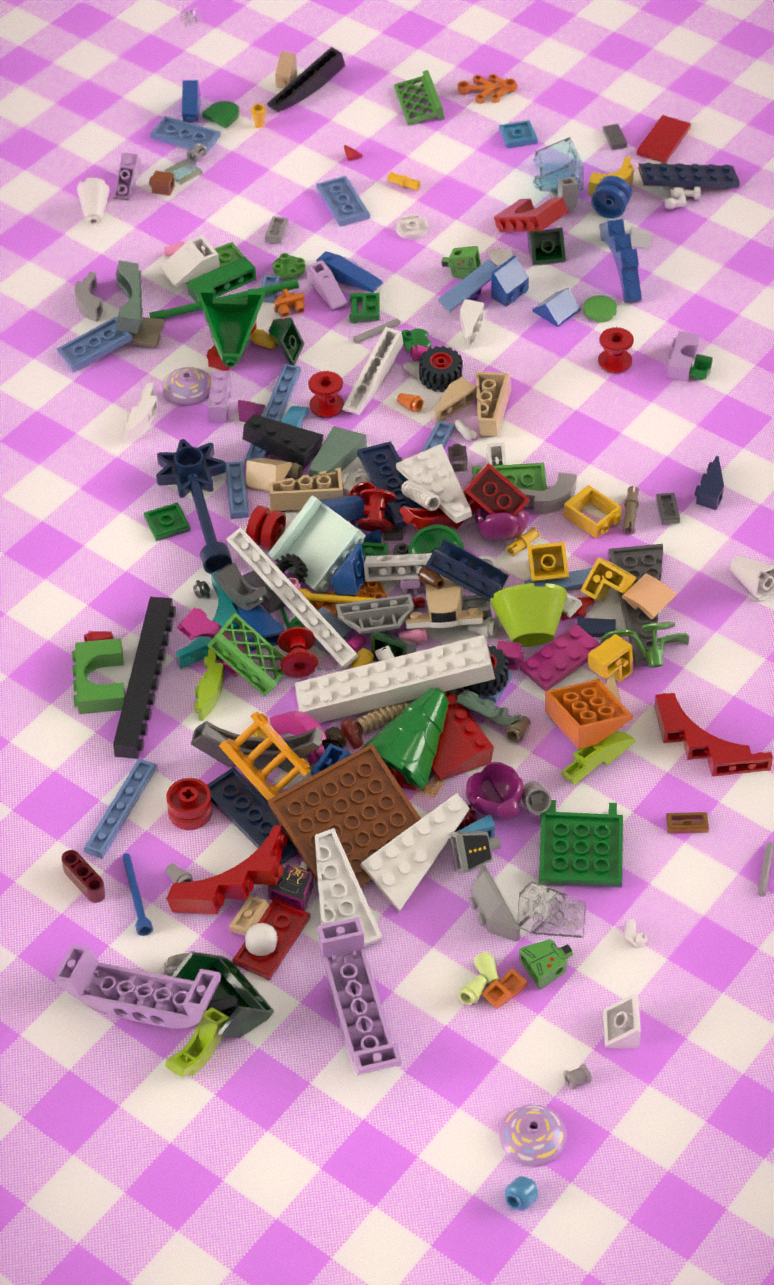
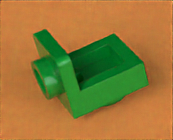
(701, 367)

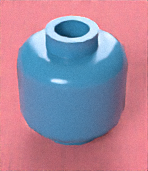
(521, 1193)

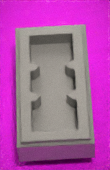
(276, 229)

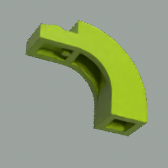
(201, 1045)

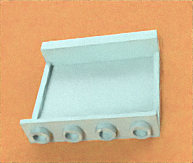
(320, 541)

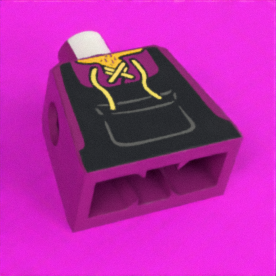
(293, 886)

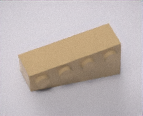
(492, 400)
(294, 494)

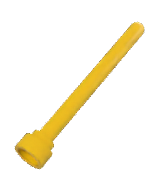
(331, 598)

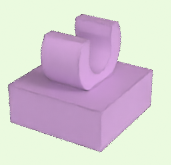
(410, 584)

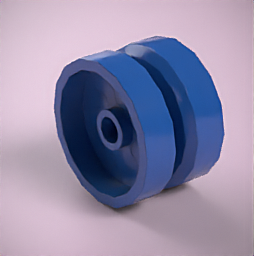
(611, 197)

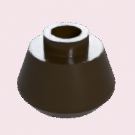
(335, 737)

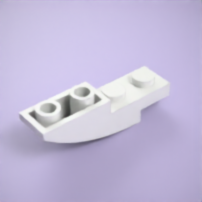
(141, 416)

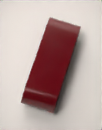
(83, 876)

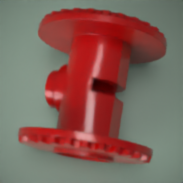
(615, 343)
(326, 400)
(374, 510)
(297, 643)

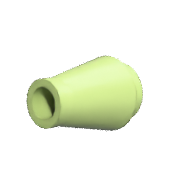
(486, 966)
(471, 991)

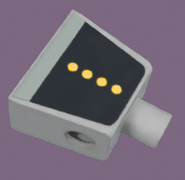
(472, 849)

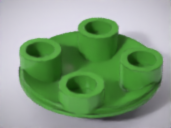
(288, 266)

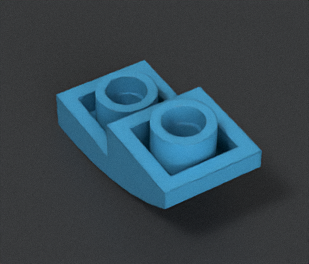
(295, 415)

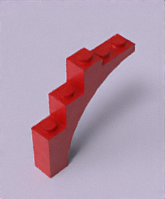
(423, 517)
(209, 894)

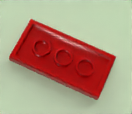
(663, 139)
(288, 924)

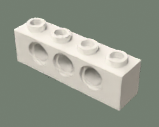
(394, 567)

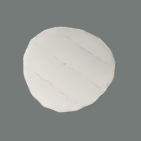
(500, 256)
(413, 368)

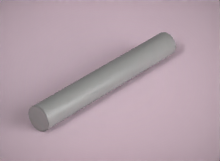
(375, 331)
(765, 869)

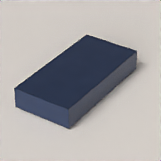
(597, 627)

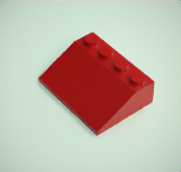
(461, 744)

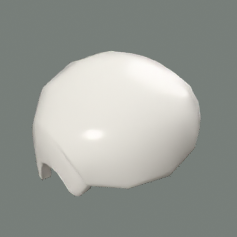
(261, 939)

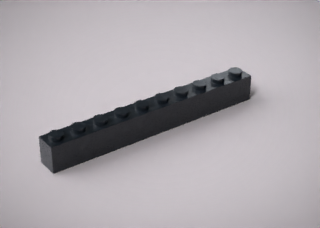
(144, 678)

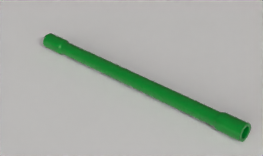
(164, 314)

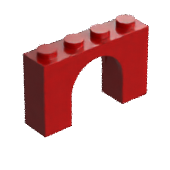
(524, 217)

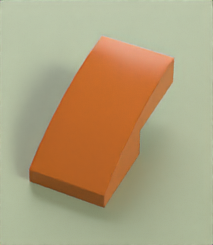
(505, 989)

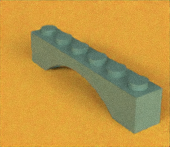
(129, 280)

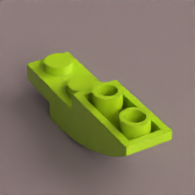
(209, 686)
(591, 757)

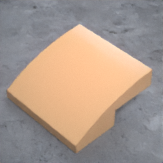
(649, 595)

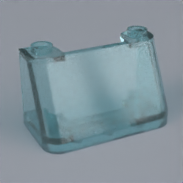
(558, 162)

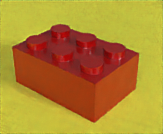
(495, 492)

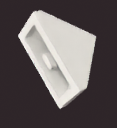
(496, 453)

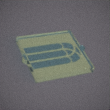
(184, 171)

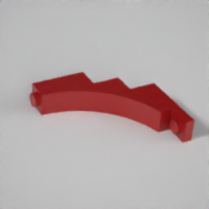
(722, 755)

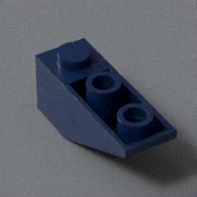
(712, 486)

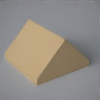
(263, 471)

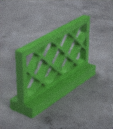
(430, 96)
(242, 662)

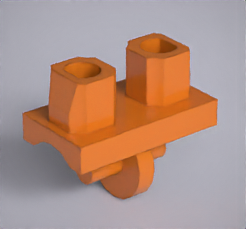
(289, 301)

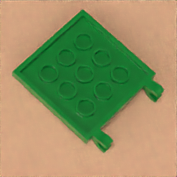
(581, 848)

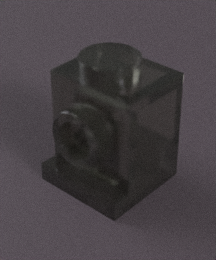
(458, 453)

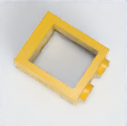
(592, 496)

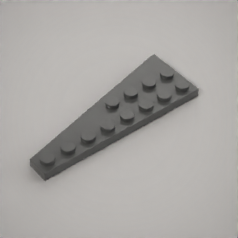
(638, 562)

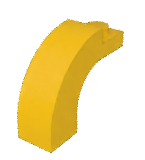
(625, 172)

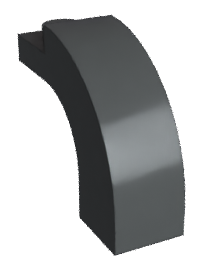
(238, 588)

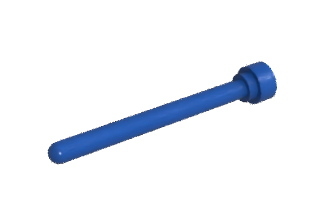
(143, 924)

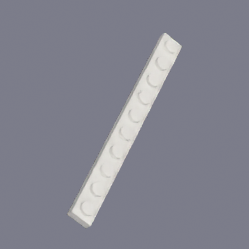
(292, 598)

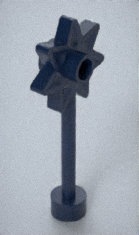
(193, 471)

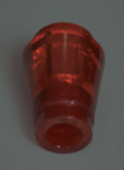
(352, 733)

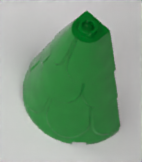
(230, 321)
(413, 737)

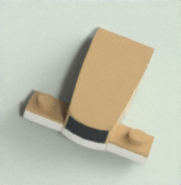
(444, 609)

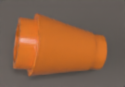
(411, 402)

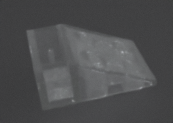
(550, 912)

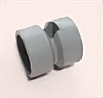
(536, 797)

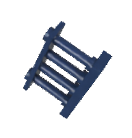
(467, 570)

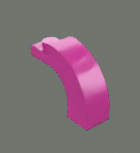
(296, 724)

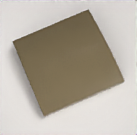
(149, 334)

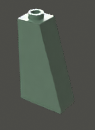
(337, 451)

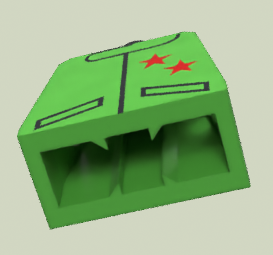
(462, 261)
(544, 961)

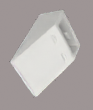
(191, 261)

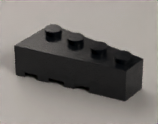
(283, 440)

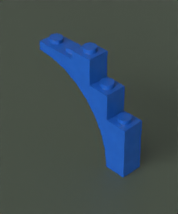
(625, 257)

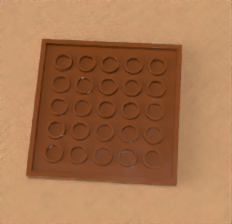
(353, 798)

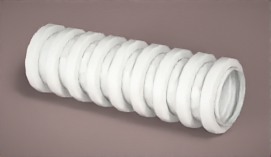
(420, 495)

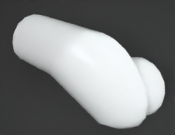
(466, 433)
(631, 935)

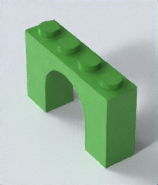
(89, 657)

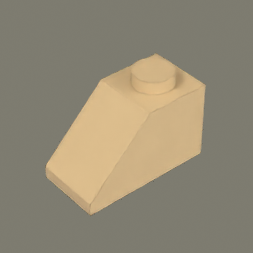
(286, 69)

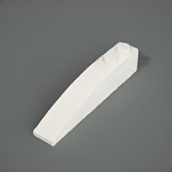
(374, 370)

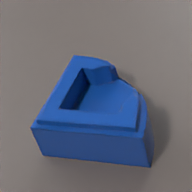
(373, 537)

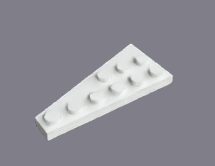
(408, 857)
(338, 888)

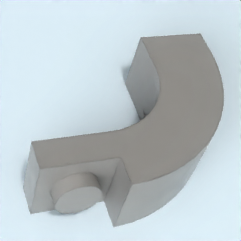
(568, 190)
(553, 498)

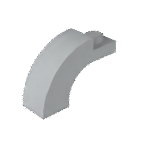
(87, 304)

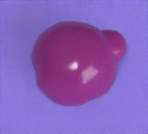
(501, 525)
(495, 791)

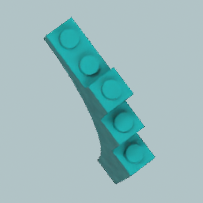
(198, 649)

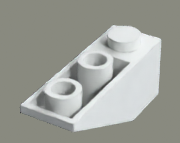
(471, 320)

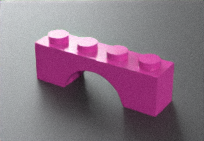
(198, 625)

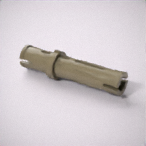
(631, 504)

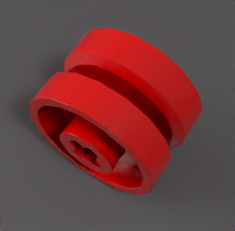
(266, 526)
(189, 803)

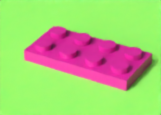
(559, 658)

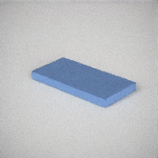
(184, 134)
(342, 201)
(93, 344)

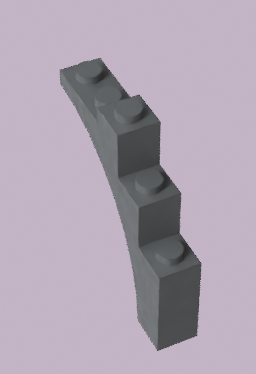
(209, 737)

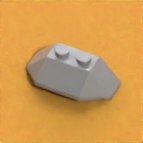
(376, 614)
(492, 907)

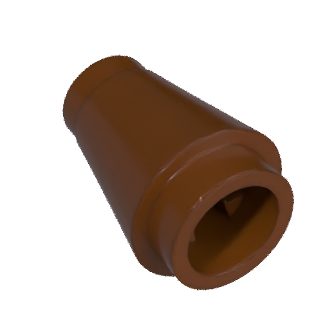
(431, 578)

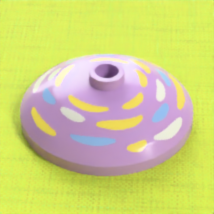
(186, 386)
(530, 1145)

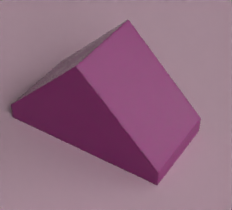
(248, 408)

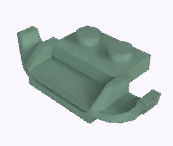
(484, 707)

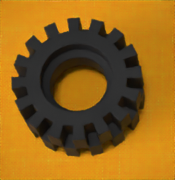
(293, 561)

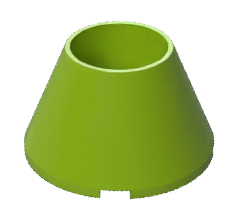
(530, 612)

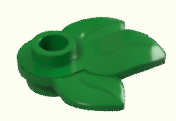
(415, 336)

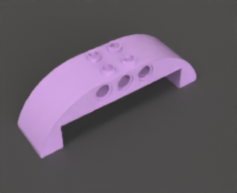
(136, 993)
(356, 998)

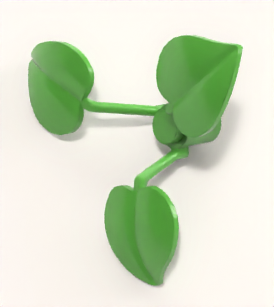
(654, 654)

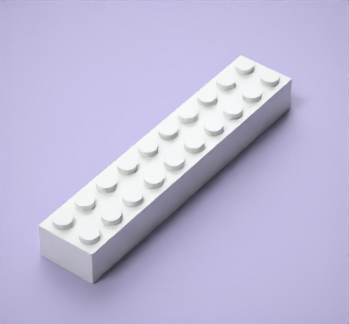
(395, 680)

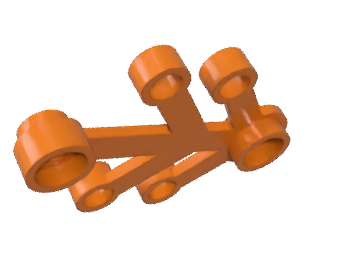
(489, 86)

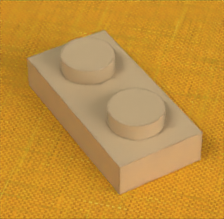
(248, 915)

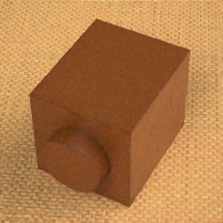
(162, 183)

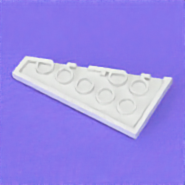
(434, 473)

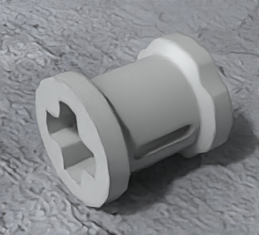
(197, 154)
(577, 1076)

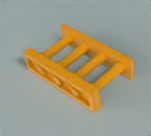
(245, 762)

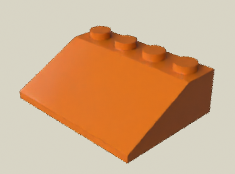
(586, 712)

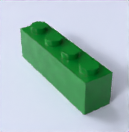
(225, 278)

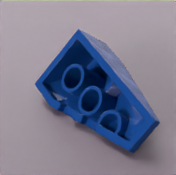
(349, 272)

